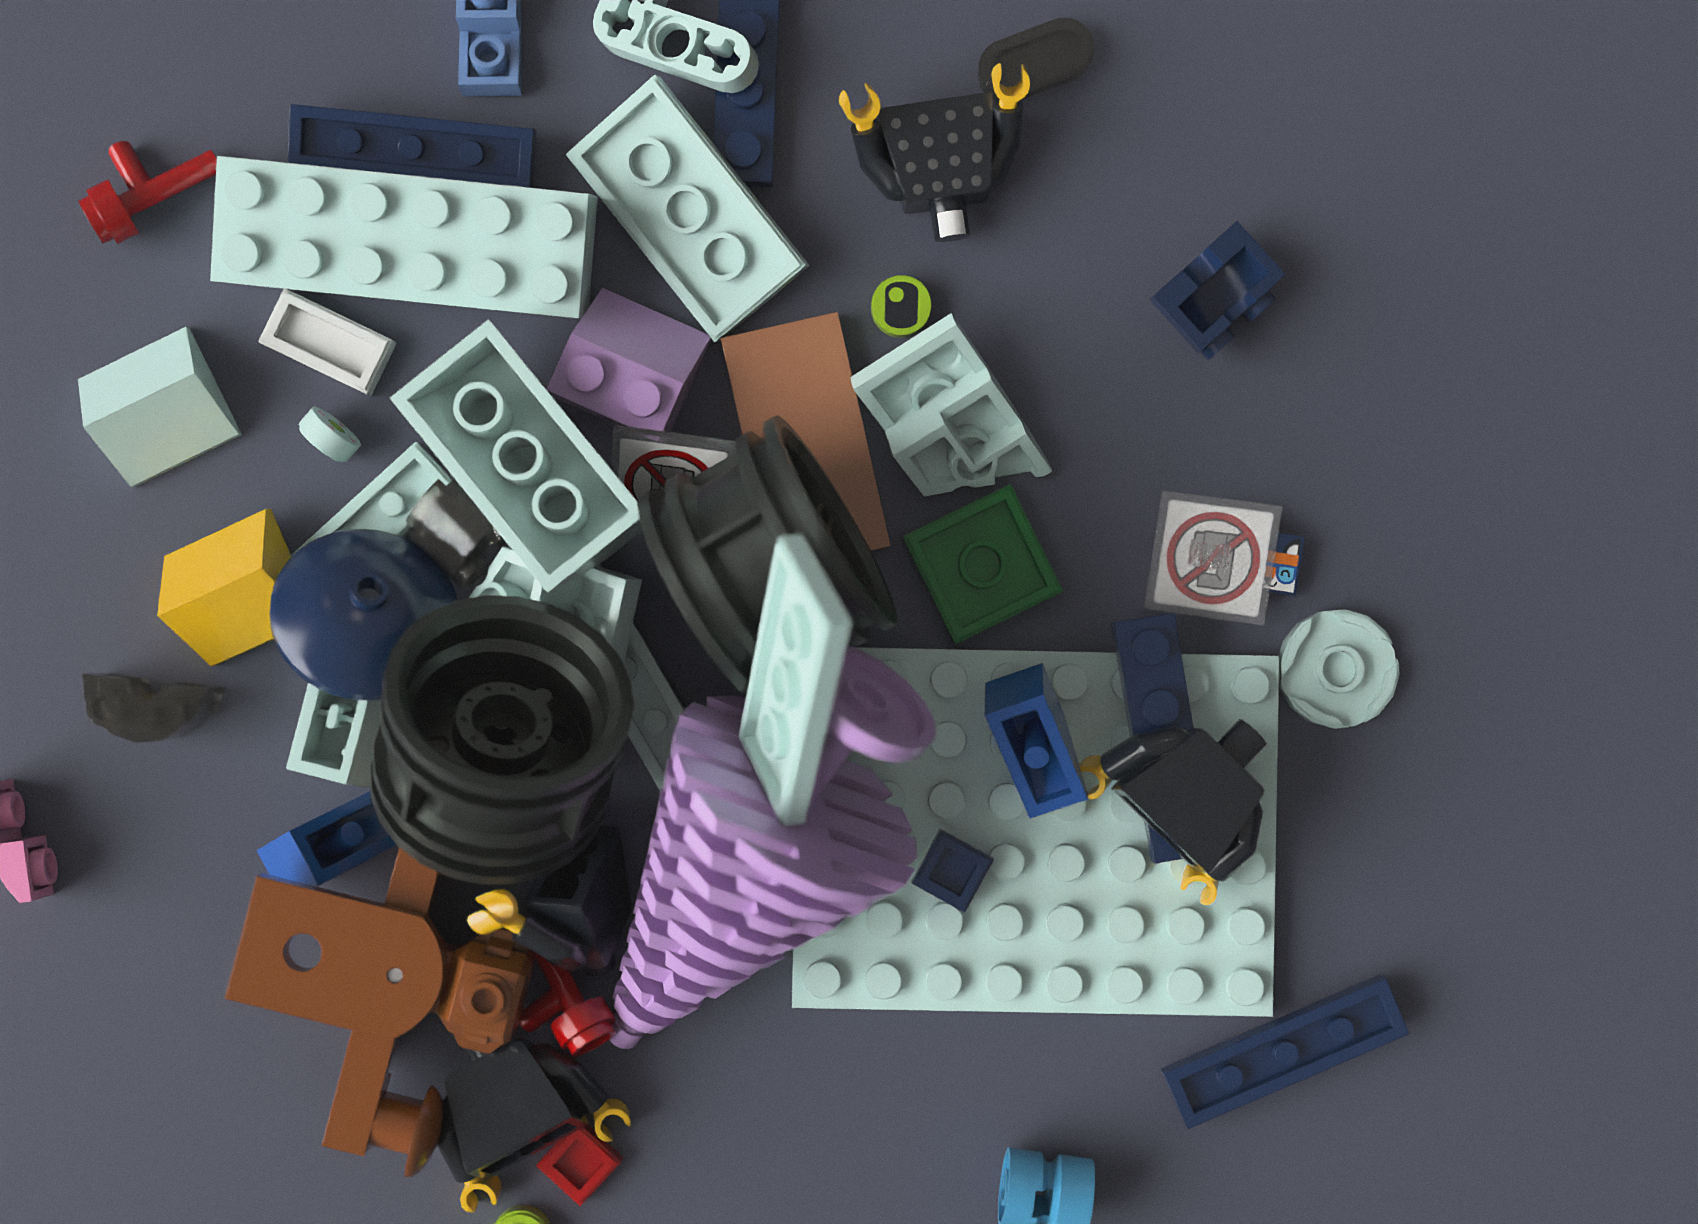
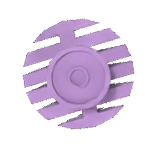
(735, 886)

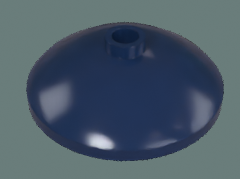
(335, 633)

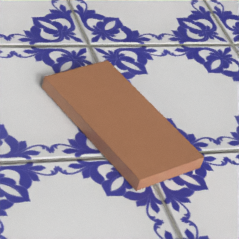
(805, 379)

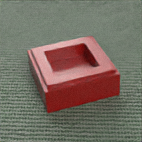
(579, 1163)

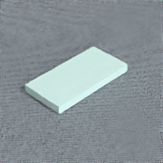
(687, 209)
(793, 678)

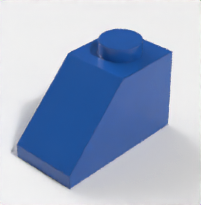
(1034, 740)
(328, 844)

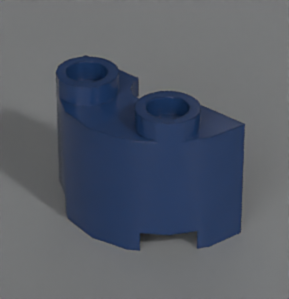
(1217, 288)

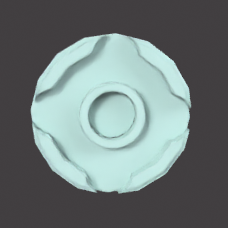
(1338, 668)

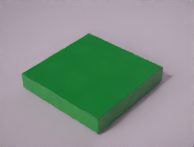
(982, 564)

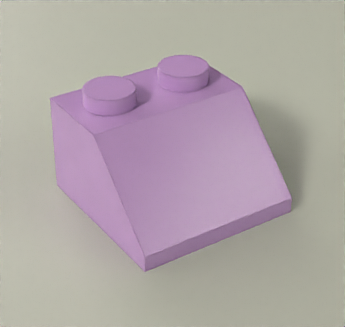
(628, 364)

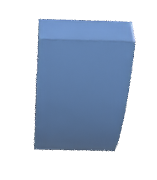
(489, 47)

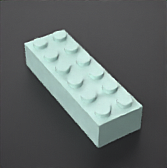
(403, 237)

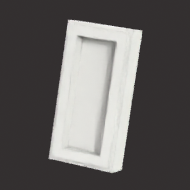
(327, 342)

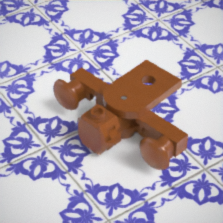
(379, 979)

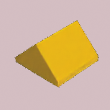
(222, 588)

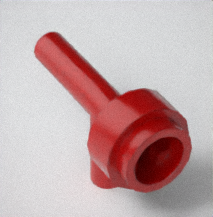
(112, 213)
(583, 1023)

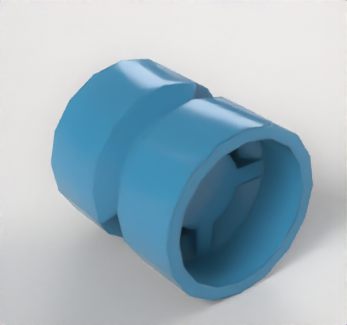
(1066, 1183)

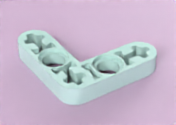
(651, 27)

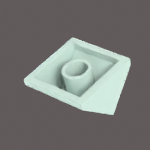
(156, 408)

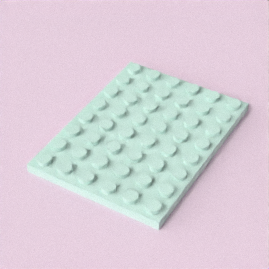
(1072, 898)

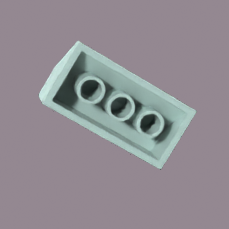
(520, 458)

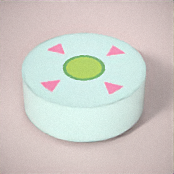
(329, 435)

